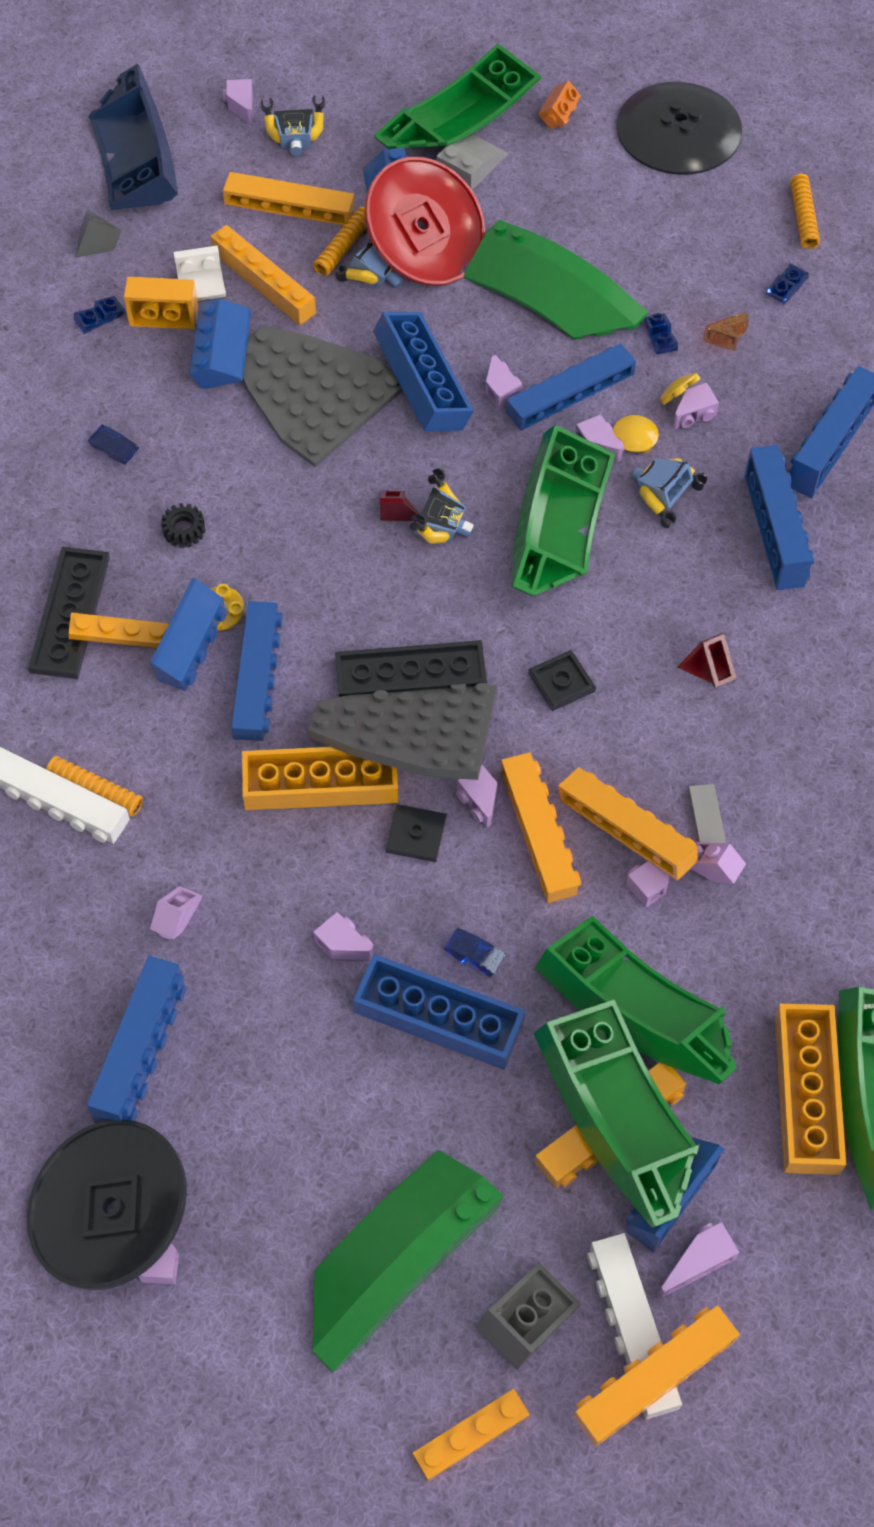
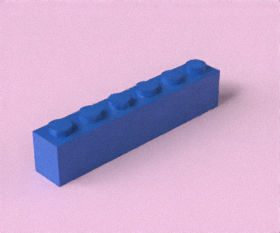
(570, 386)
(255, 671)

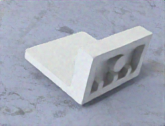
(204, 268)

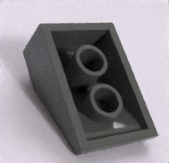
(527, 1315)

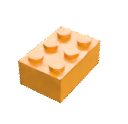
(161, 302)

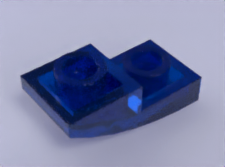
(788, 283)
(104, 311)
(660, 333)
(113, 444)
(473, 949)

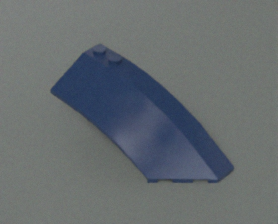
(132, 130)

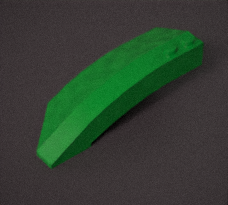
(463, 105)
(552, 282)
(557, 503)
(660, 1015)
(857, 1079)
(619, 1108)
(395, 1253)

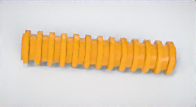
(804, 211)
(341, 243)
(95, 784)

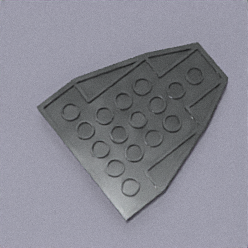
(314, 389)
(413, 730)

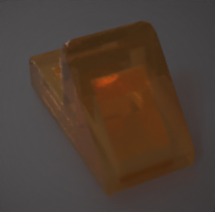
(726, 331)

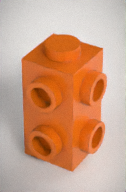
(559, 105)

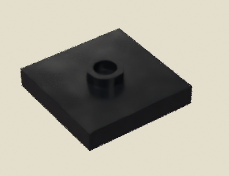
(561, 680)
(416, 833)

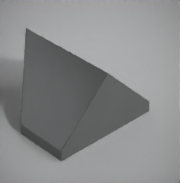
(96, 235)

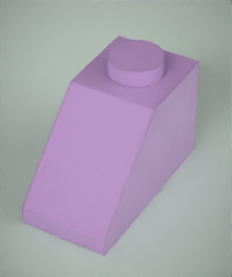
(240, 98)
(174, 912)

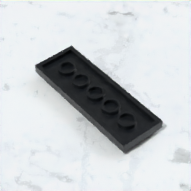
(73, 590)
(410, 668)

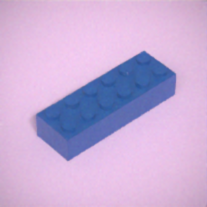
(422, 371)
(832, 432)
(778, 517)
(439, 1011)
(137, 1042)

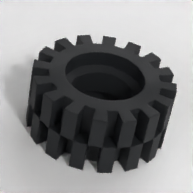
(183, 514)

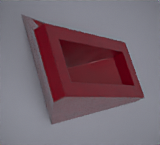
(395, 506)
(711, 661)

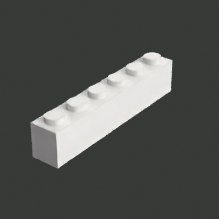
(61, 798)
(628, 1309)

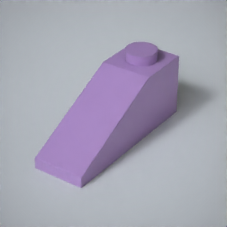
(706, 1253)

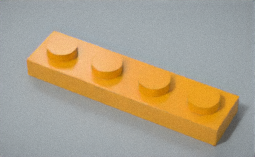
(116, 630)
(470, 1434)

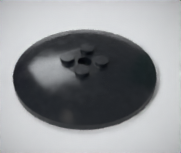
(693, 146)
(71, 1198)

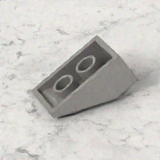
(471, 158)

